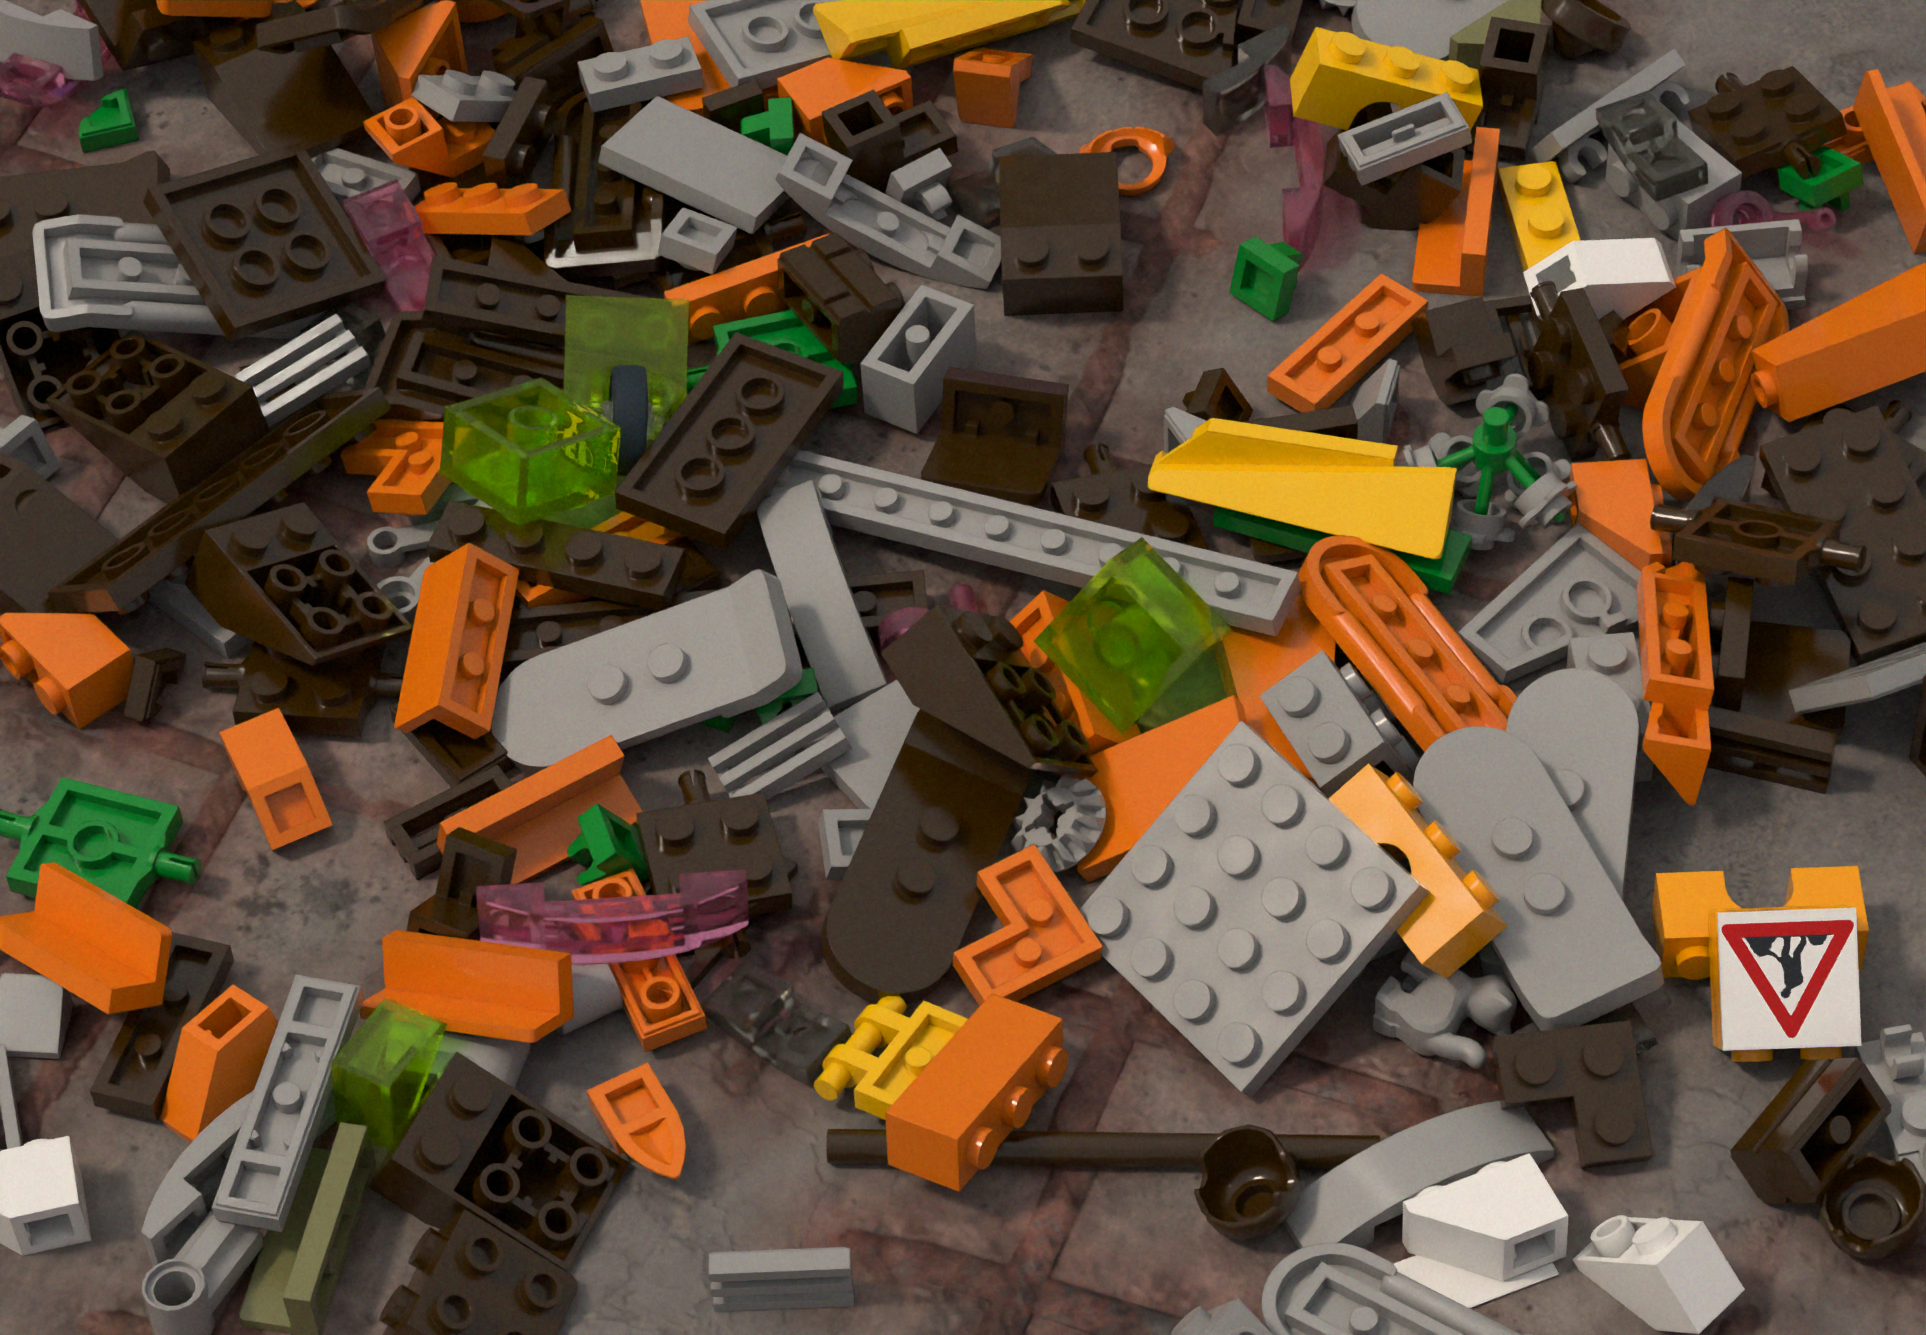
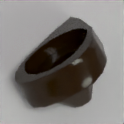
(1584, 27)

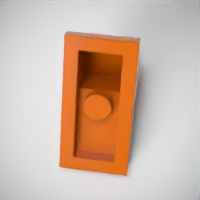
(989, 85)

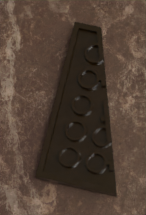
(1162, 36)

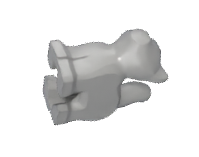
(1431, 1009)

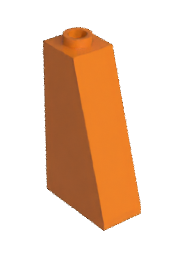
(1846, 350)
(1257, 661)

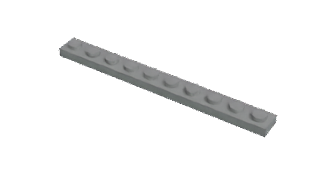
(1030, 538)

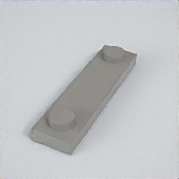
(287, 1104)

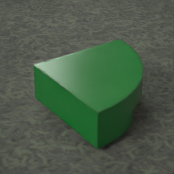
(108, 124)

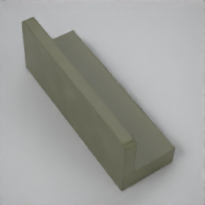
(304, 1262)

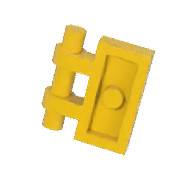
(910, 1049)

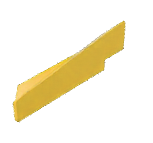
(930, 28)
(1312, 483)

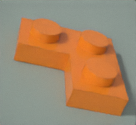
(406, 465)
(1041, 932)

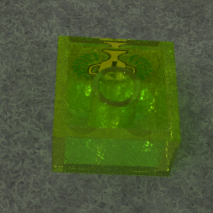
(530, 451)
(1132, 635)

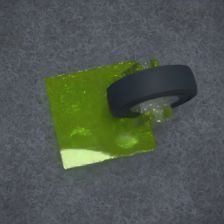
(627, 364)

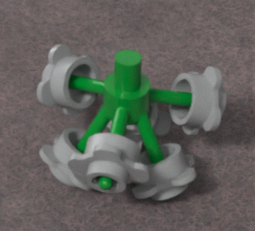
(1533, 479)

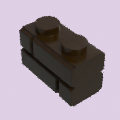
(838, 296)
(1811, 1131)

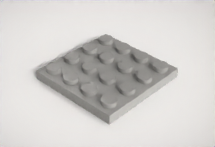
(1249, 908)

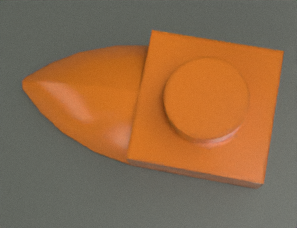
(641, 1120)

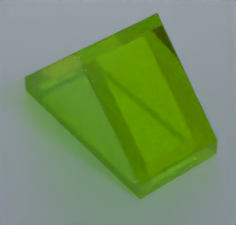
(385, 1069)

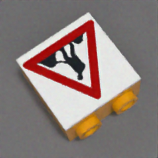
(1784, 981)

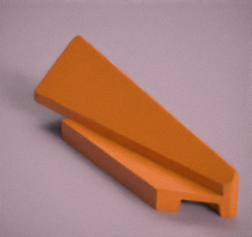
(1676, 673)

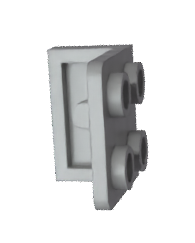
(1337, 723)

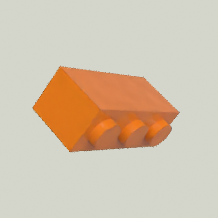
(975, 1092)

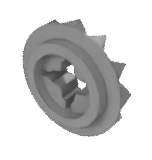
(1077, 828)

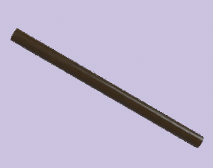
(1106, 1148)

